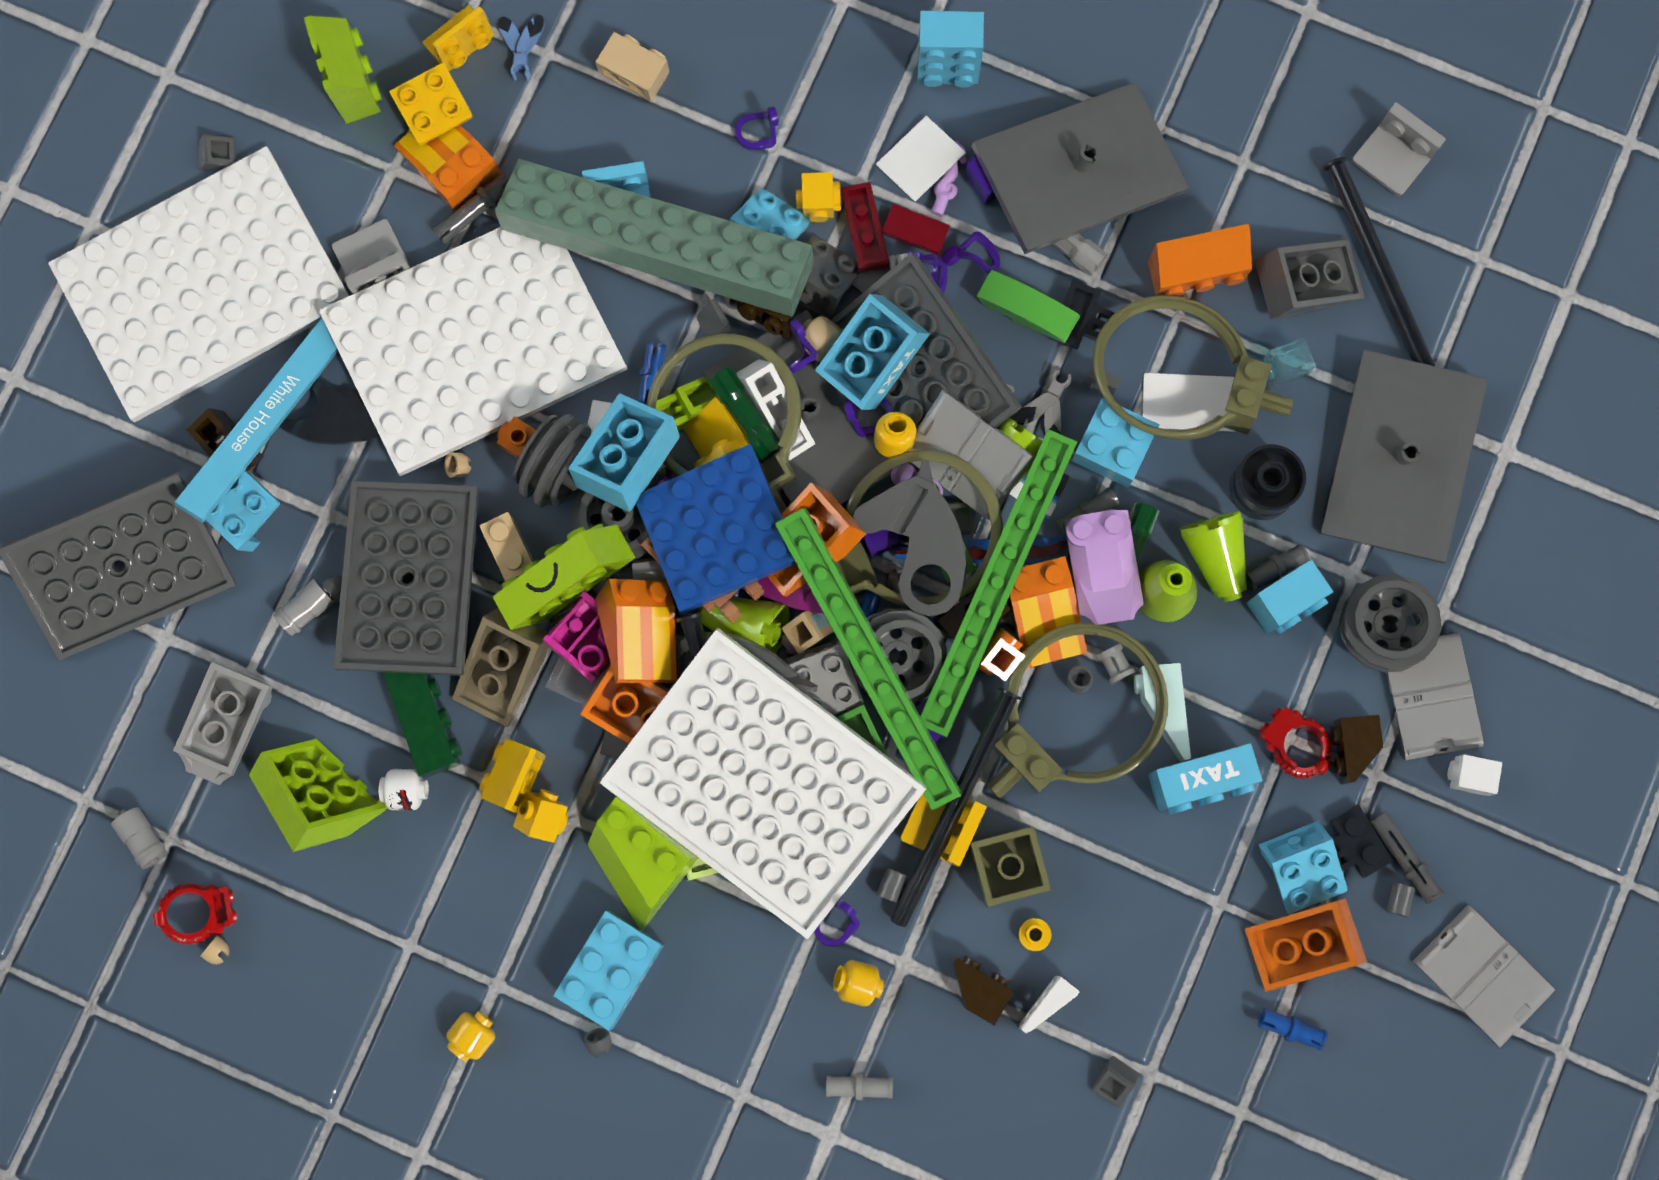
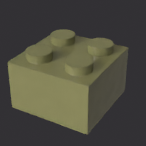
(1009, 866)

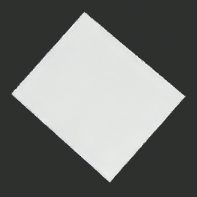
(920, 158)

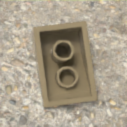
(500, 668)

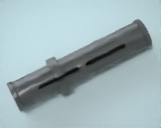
(472, 208)
(1429, 889)

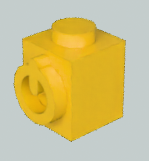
(819, 196)
(541, 815)

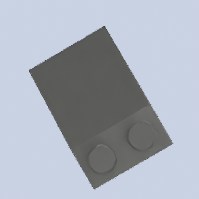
(1309, 278)

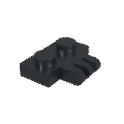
(1083, 301)
(1358, 843)

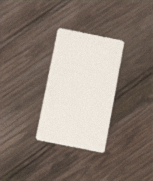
(1185, 400)

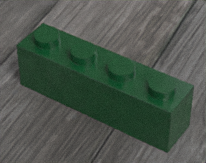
(424, 722)

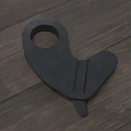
(335, 419)

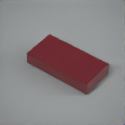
(915, 229)

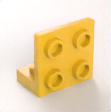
(460, 37)
(431, 104)
(714, 433)
(924, 820)

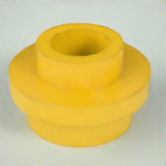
(1024, 932)

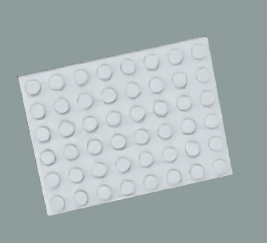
(199, 283)
(470, 344)
(763, 783)

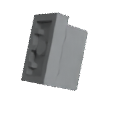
(1398, 150)
(370, 256)
(831, 671)

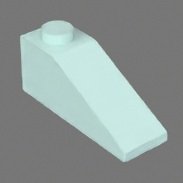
(1176, 724)

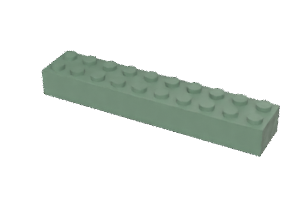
(655, 237)

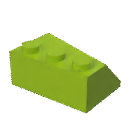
(343, 67)
(312, 794)
(638, 859)

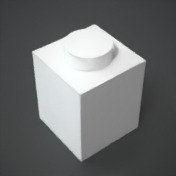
(1474, 775)

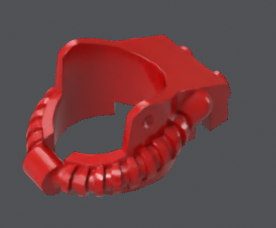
(1274, 735)
(220, 912)

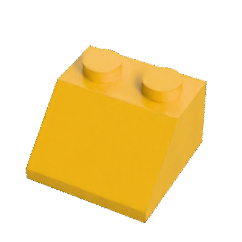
(512, 774)

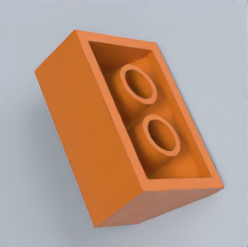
(1201, 261)

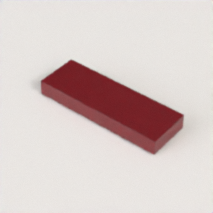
(864, 227)

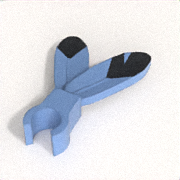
(523, 44)

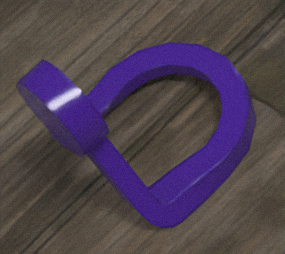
(771, 116)
(953, 254)
(933, 259)
(798, 331)
(851, 415)
(853, 926)

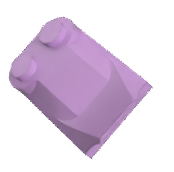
(1104, 566)

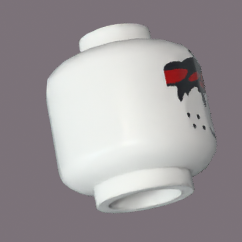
(403, 789)

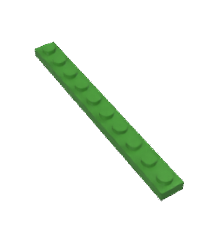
(997, 582)
(868, 657)

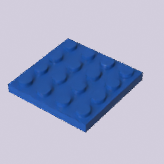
(715, 528)

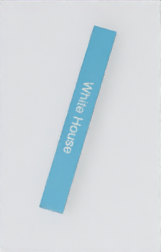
(258, 424)

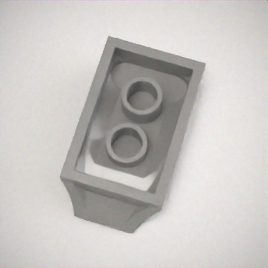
(221, 722)

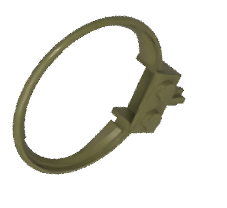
(1247, 389)
(777, 468)
(856, 564)
(1027, 757)

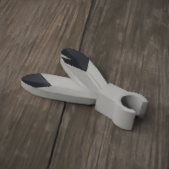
(1045, 404)

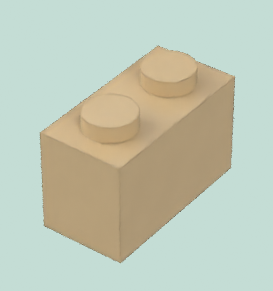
(633, 66)
(507, 545)

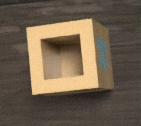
(807, 630)

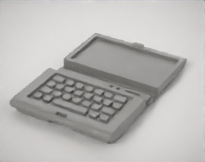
(961, 432)
(1436, 702)
(1484, 975)

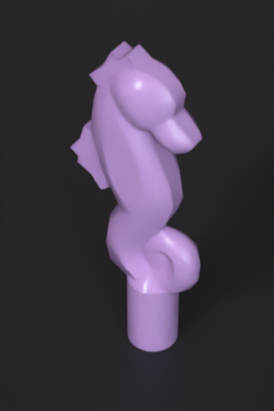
(945, 189)

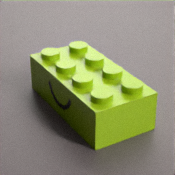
(563, 575)

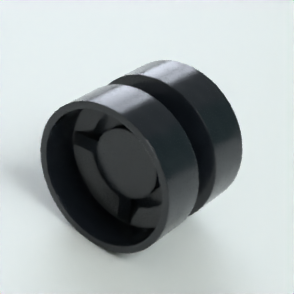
(1267, 482)

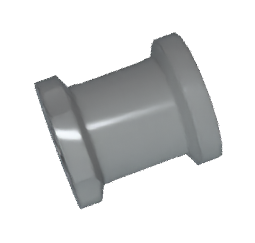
(1125, 669)

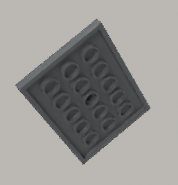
(1079, 167)
(947, 358)
(839, 454)
(1379, 491)
(396, 537)
(88, 595)

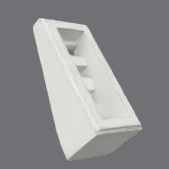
(1053, 998)

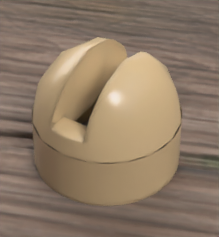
(457, 464)
(215, 947)

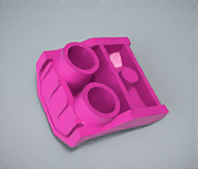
(578, 636)

